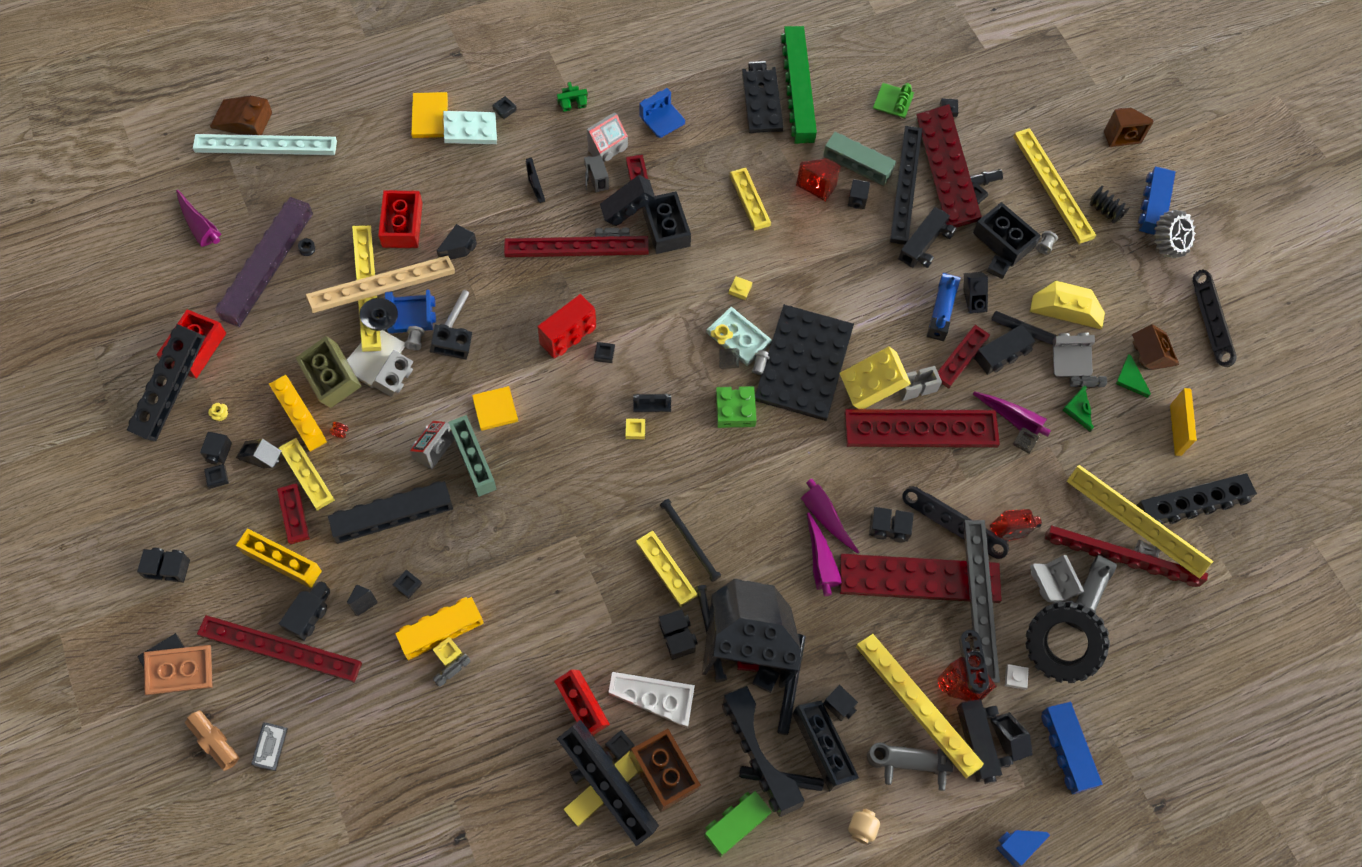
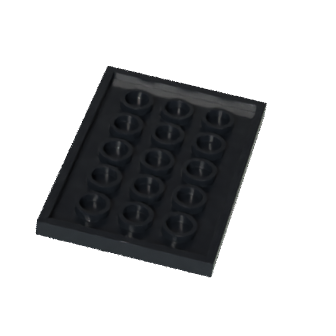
(804, 362)

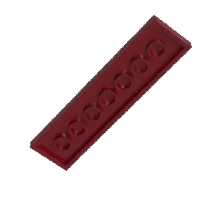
(949, 166)
(921, 428)
(910, 577)

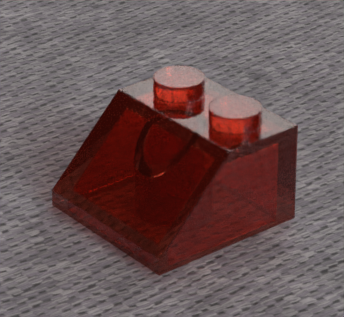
(818, 177)

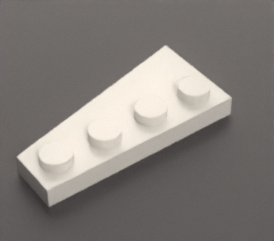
(657, 696)

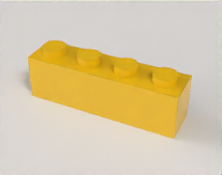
(298, 413)
(279, 558)
(435, 629)

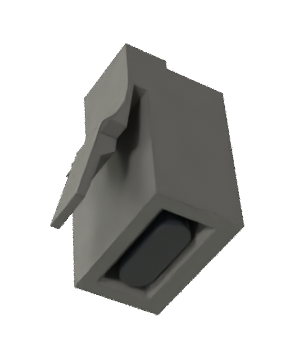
(597, 173)

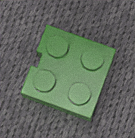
(735, 407)

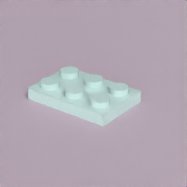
(469, 127)

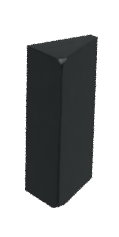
(361, 600)

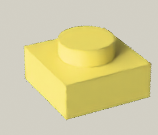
(740, 288)
(635, 428)
(447, 651)

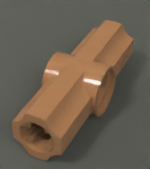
(212, 740)

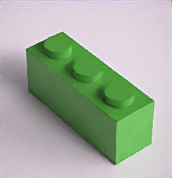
(737, 822)

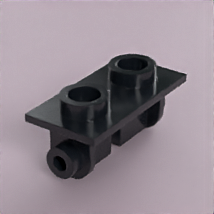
(651, 402)

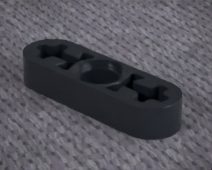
(983, 675)

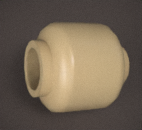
(864, 826)

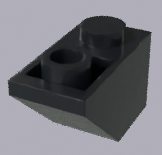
(976, 292)

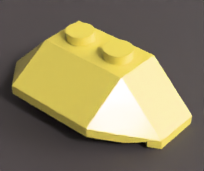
(1069, 304)

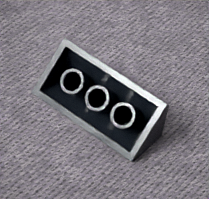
(825, 745)

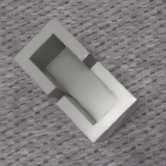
(925, 383)

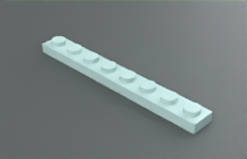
(264, 144)

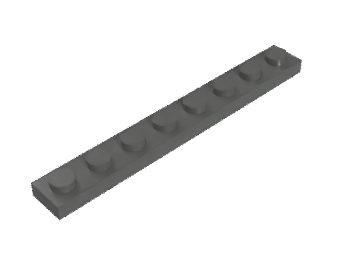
(981, 593)

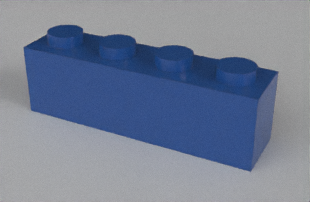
(1157, 198)
(1071, 748)

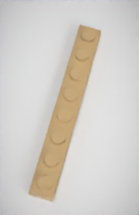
(379, 284)

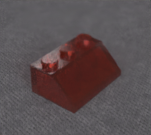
(954, 681)

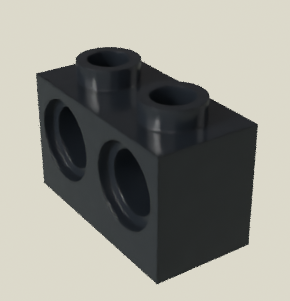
(450, 346)

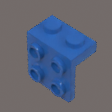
(660, 113)

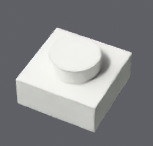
(1016, 677)

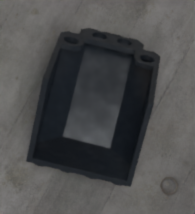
(752, 626)

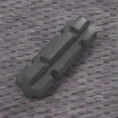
(599, 232)
(1088, 381)
(451, 669)

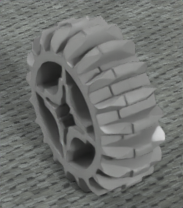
(1174, 234)

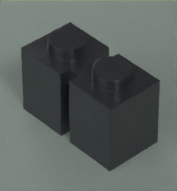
(901, 524)
(157, 563)
(676, 632)

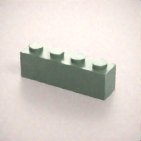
(859, 158)
(472, 456)

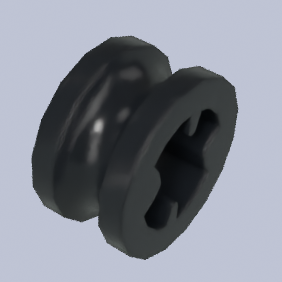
(304, 251)

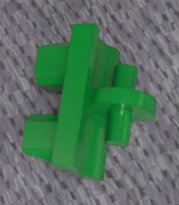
(572, 94)

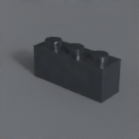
(627, 200)
(1005, 350)

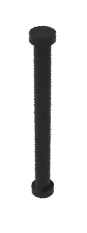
(714, 575)
(720, 676)

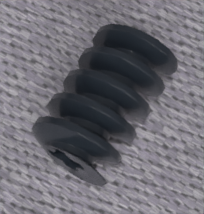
(1107, 205)

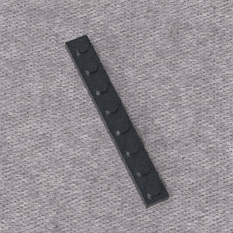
(906, 185)

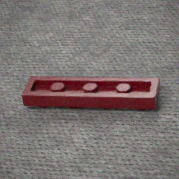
(962, 355)

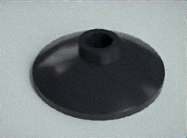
(378, 308)

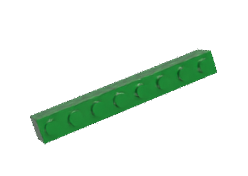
(799, 85)

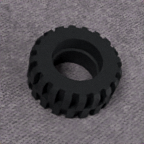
(1052, 665)

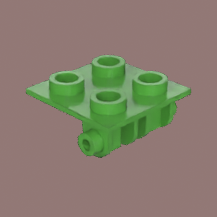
(894, 99)

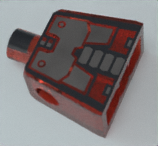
(1015, 524)

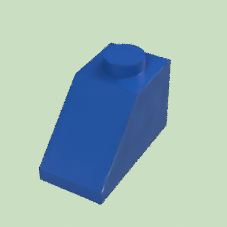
(1020, 845)

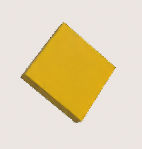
(495, 408)

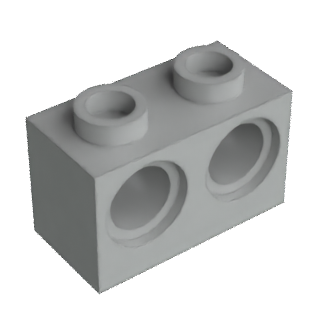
(390, 372)

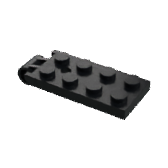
(763, 103)

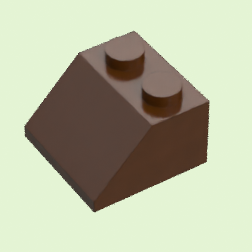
(1127, 127)
(1154, 348)

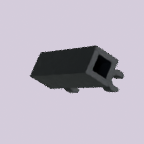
(923, 238)
(979, 739)

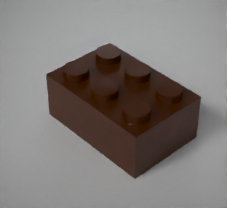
(664, 770)

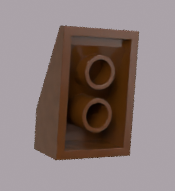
(243, 115)

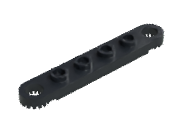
(1214, 318)
(949, 518)

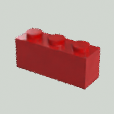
(581, 701)

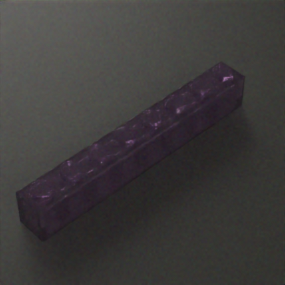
(264, 262)

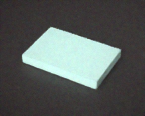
(745, 335)

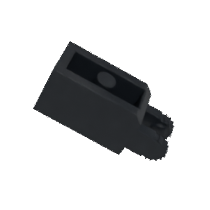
(306, 611)

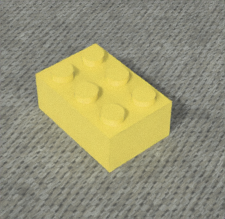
(875, 378)

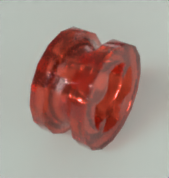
(338, 430)

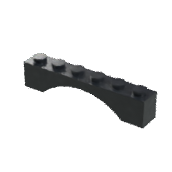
(782, 790)

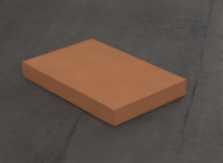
(177, 670)

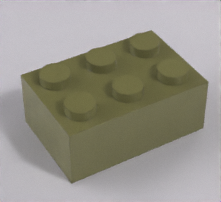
(328, 372)

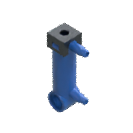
(943, 307)

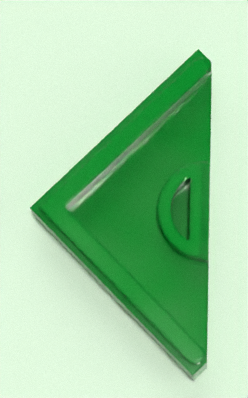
(1132, 379)
(1080, 410)

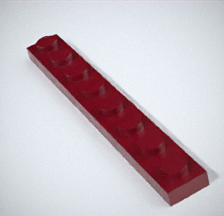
(576, 246)
(1123, 555)
(279, 648)

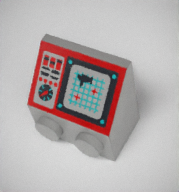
(607, 138)
(432, 444)

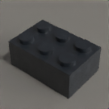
(667, 223)
(1006, 234)

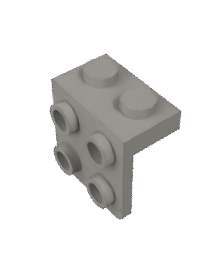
(1073, 354)
(1057, 580)

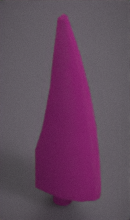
(201, 227)
(1015, 414)
(824, 511)
(824, 566)

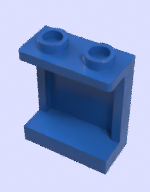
(413, 312)

